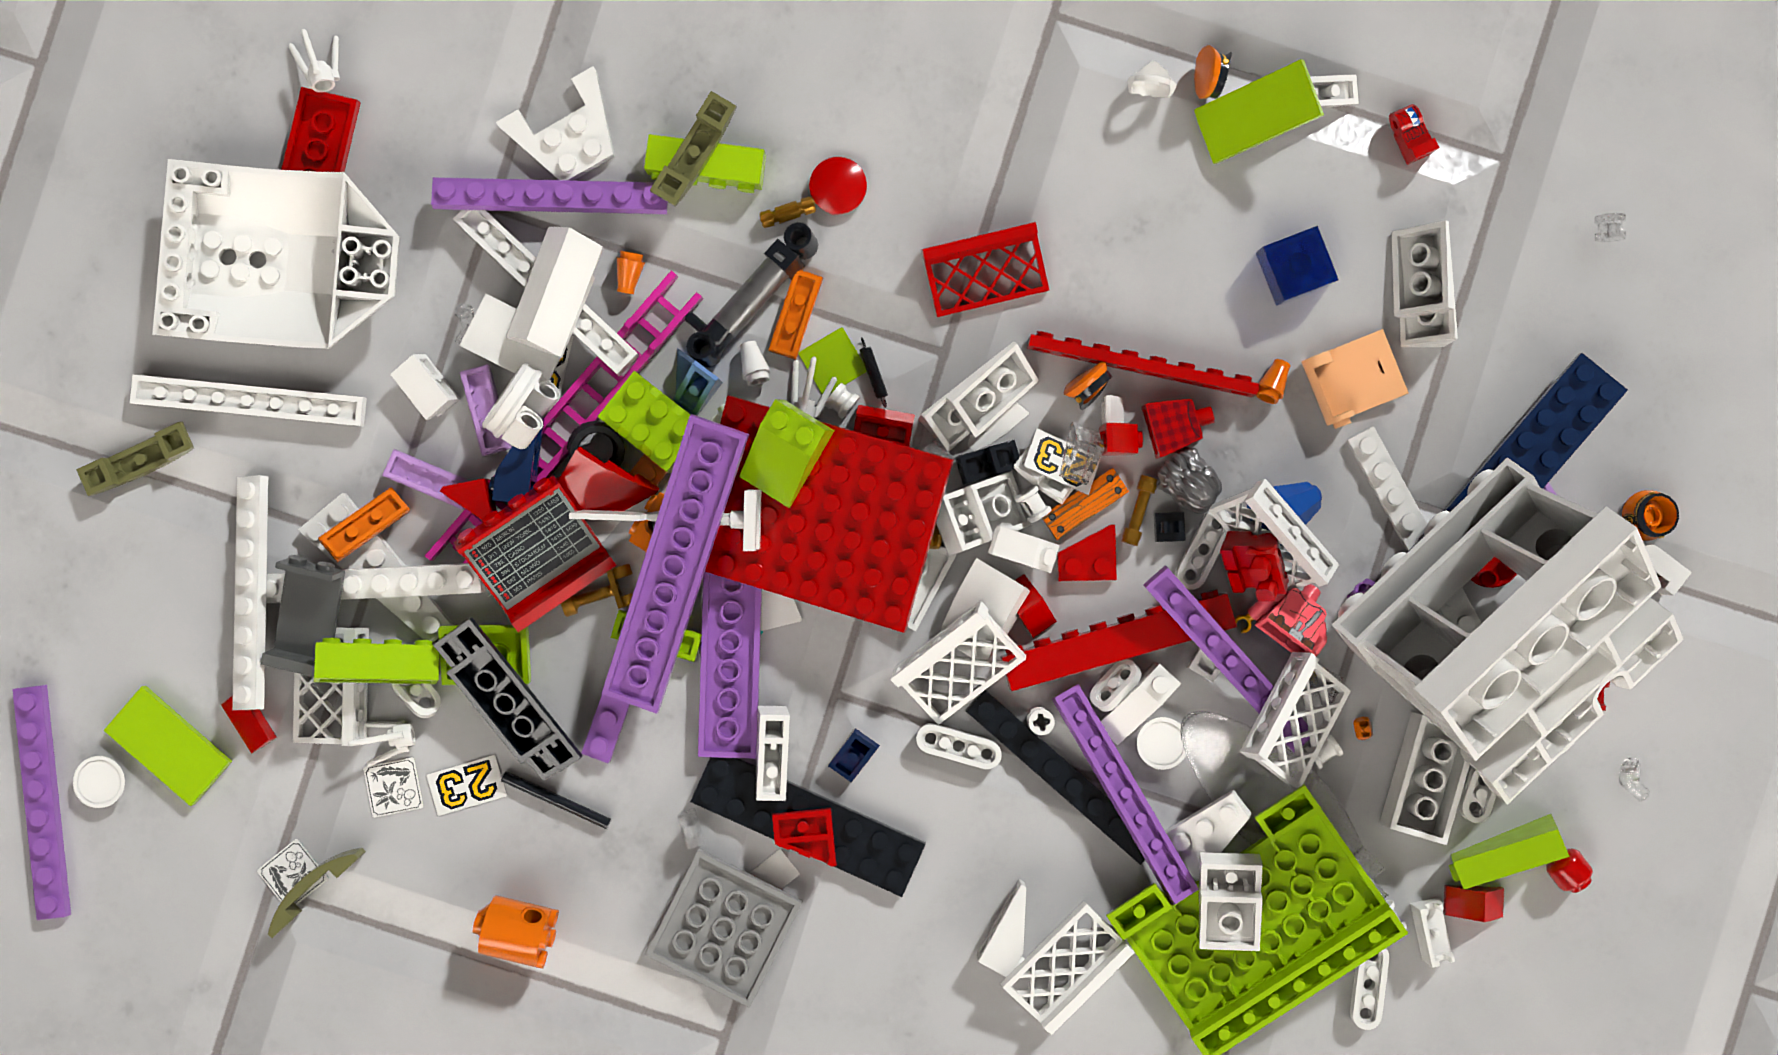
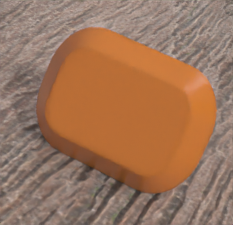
(1363, 728)

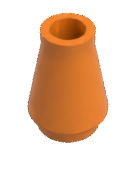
(628, 271)
(1274, 382)

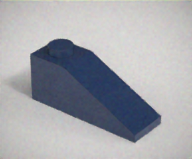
(517, 471)

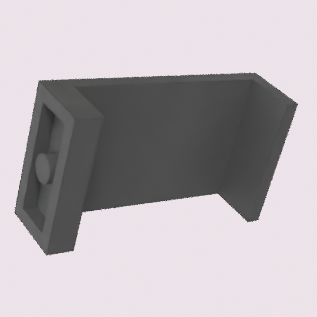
(306, 613)

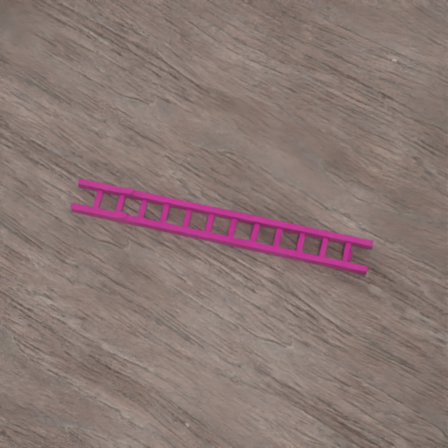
(581, 383)

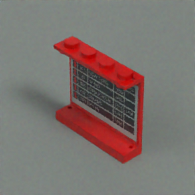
(534, 553)

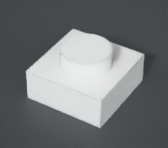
(1203, 666)

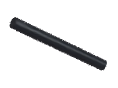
(556, 800)

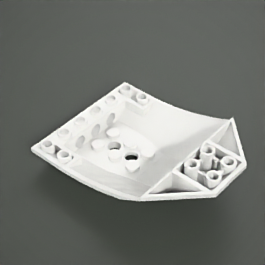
(291, 216)

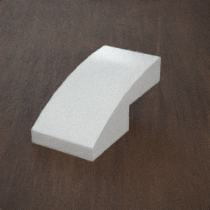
(1052, 488)

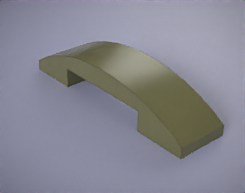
(695, 149)
(136, 461)
(288, 909)

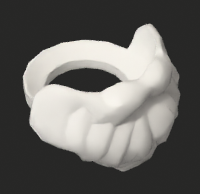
(1152, 81)

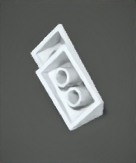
(1424, 285)
(556, 291)
(980, 398)

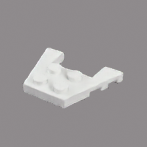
(574, 142)

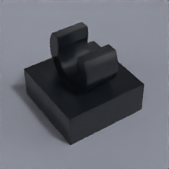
(1169, 527)

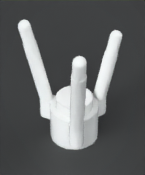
(319, 75)
(804, 402)
(400, 736)

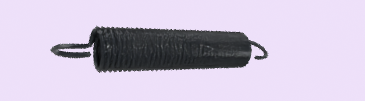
(873, 372)

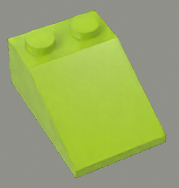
(785, 451)

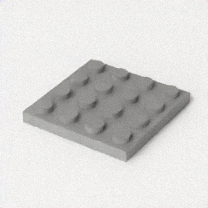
(724, 928)

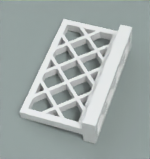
(1286, 526)
(946, 642)
(1282, 707)
(352, 708)
(1087, 979)

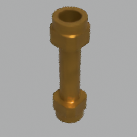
(1146, 486)

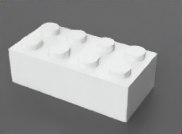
(1425, 783)

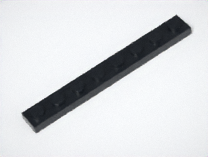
(1053, 770)

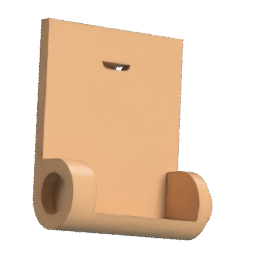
(1354, 378)

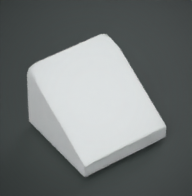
(1112, 409)

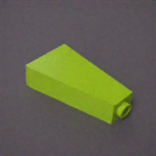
(1509, 853)

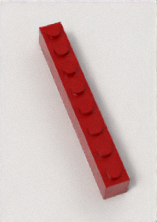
(1109, 643)

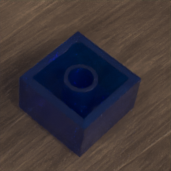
(1296, 265)

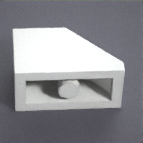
(1023, 549)

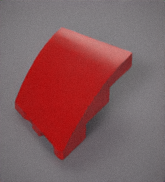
(602, 485)

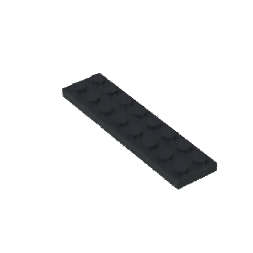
(861, 843)

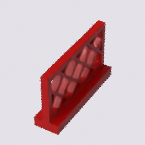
(980, 244)

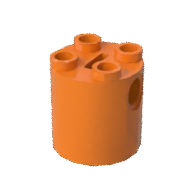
(515, 931)

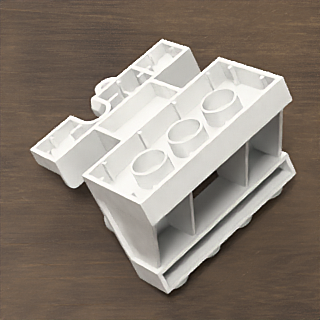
(1535, 667)

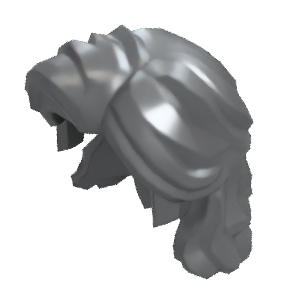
(1190, 481)

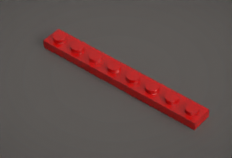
(1154, 366)

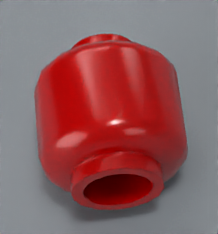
(1571, 872)

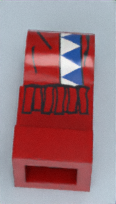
(1412, 134)

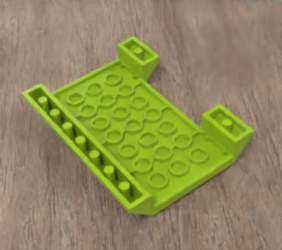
(1315, 928)

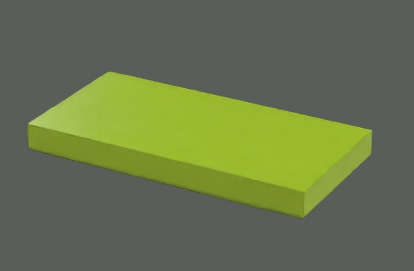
(1258, 111)
(167, 745)

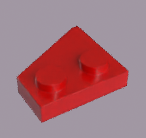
(1089, 558)
(806, 833)

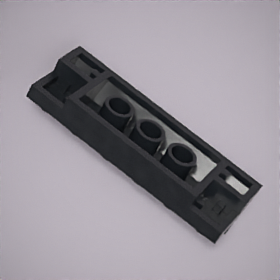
(505, 700)

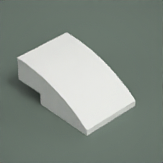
(488, 339)
(972, 513)
(1000, 596)
(1230, 901)

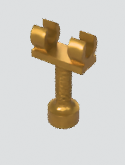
(571, 605)

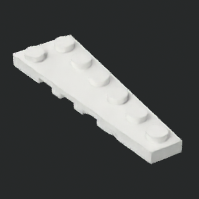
(417, 612)

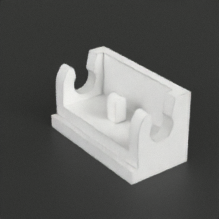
(425, 386)
(1431, 931)

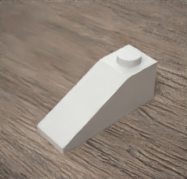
(1336, 90)
(1145, 698)
(772, 753)
(1005, 942)

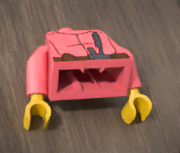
(1291, 620)

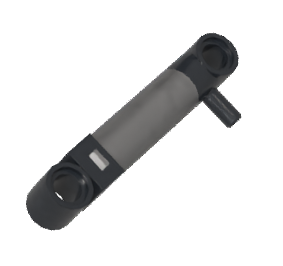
(781, 263)

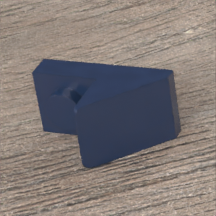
(853, 755)

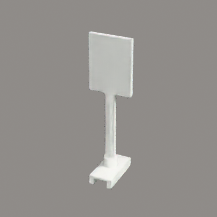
(748, 520)

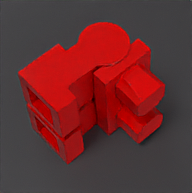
(1254, 563)

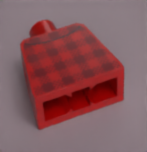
(1174, 424)

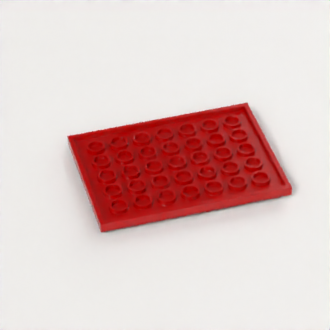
(852, 532)

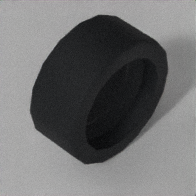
(597, 427)

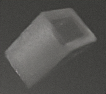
(1081, 453)

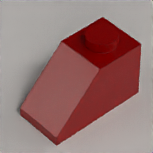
(1120, 439)

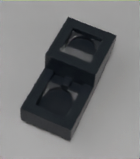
(987, 462)

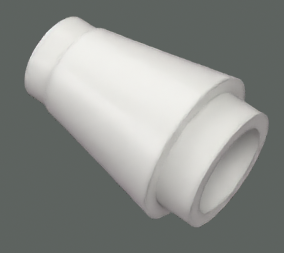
(754, 366)

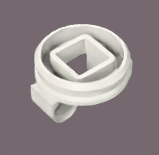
(520, 407)

